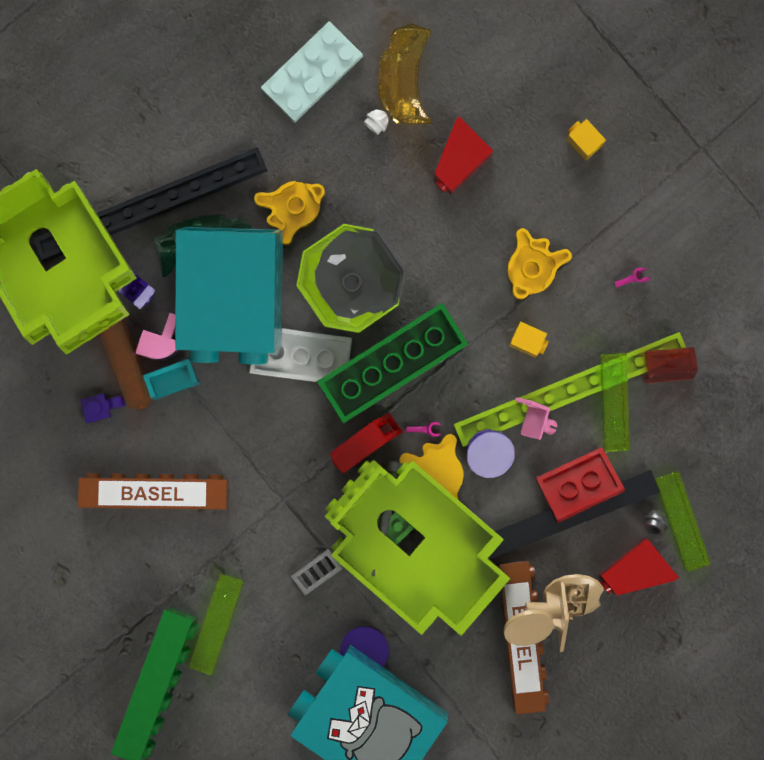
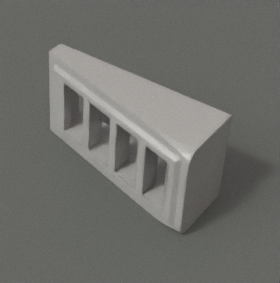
(300, 581)

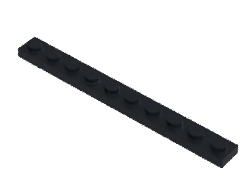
(168, 197)

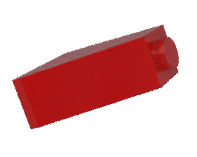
(461, 157)
(365, 443)
(637, 570)

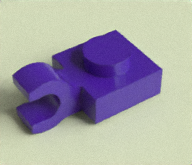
(98, 407)

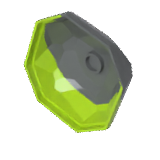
(351, 278)

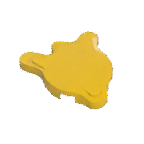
(292, 207)
(532, 265)
(440, 463)

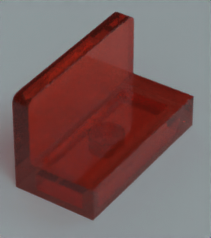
(670, 365)

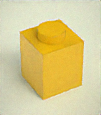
(585, 139)
(529, 340)

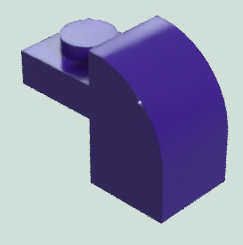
(138, 292)

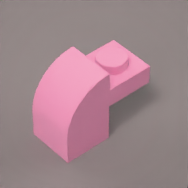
(157, 346)

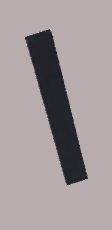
(545, 524)

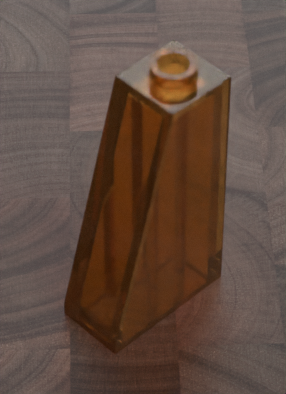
(126, 364)

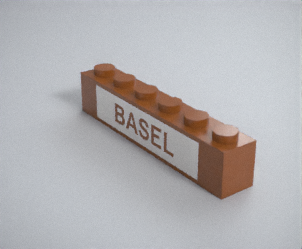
(153, 493)
(524, 661)

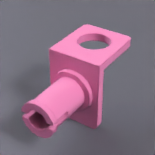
(536, 420)

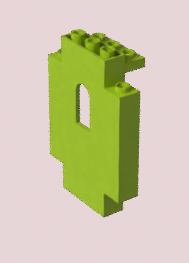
(78, 294)
(444, 574)

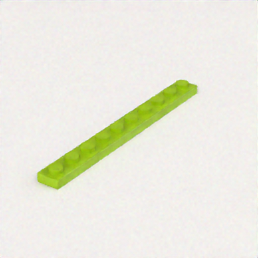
(558, 393)

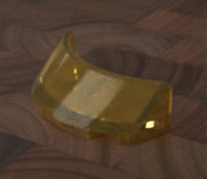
(399, 75)

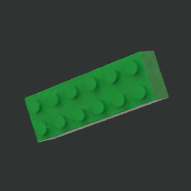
(392, 363)
(155, 684)

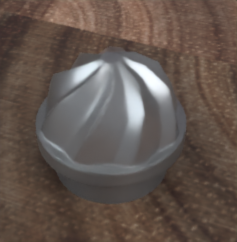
(656, 522)

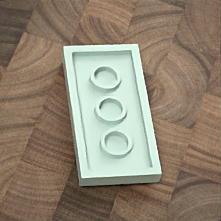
(311, 72)

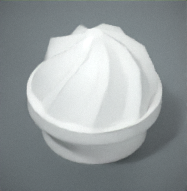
(376, 121)

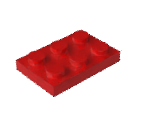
(580, 484)

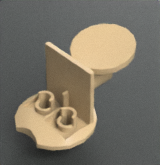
(562, 600)

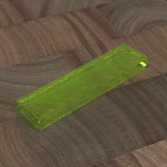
(615, 402)
(682, 521)
(216, 624)

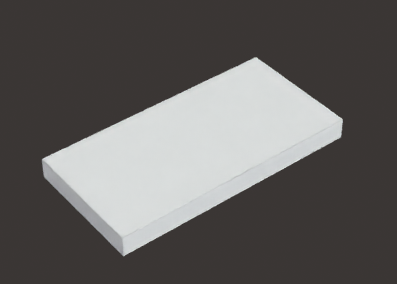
(305, 356)

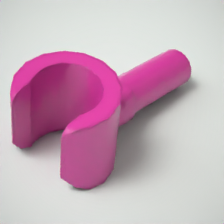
(632, 278)
(424, 429)

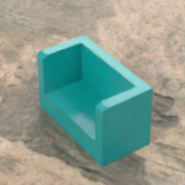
(171, 379)

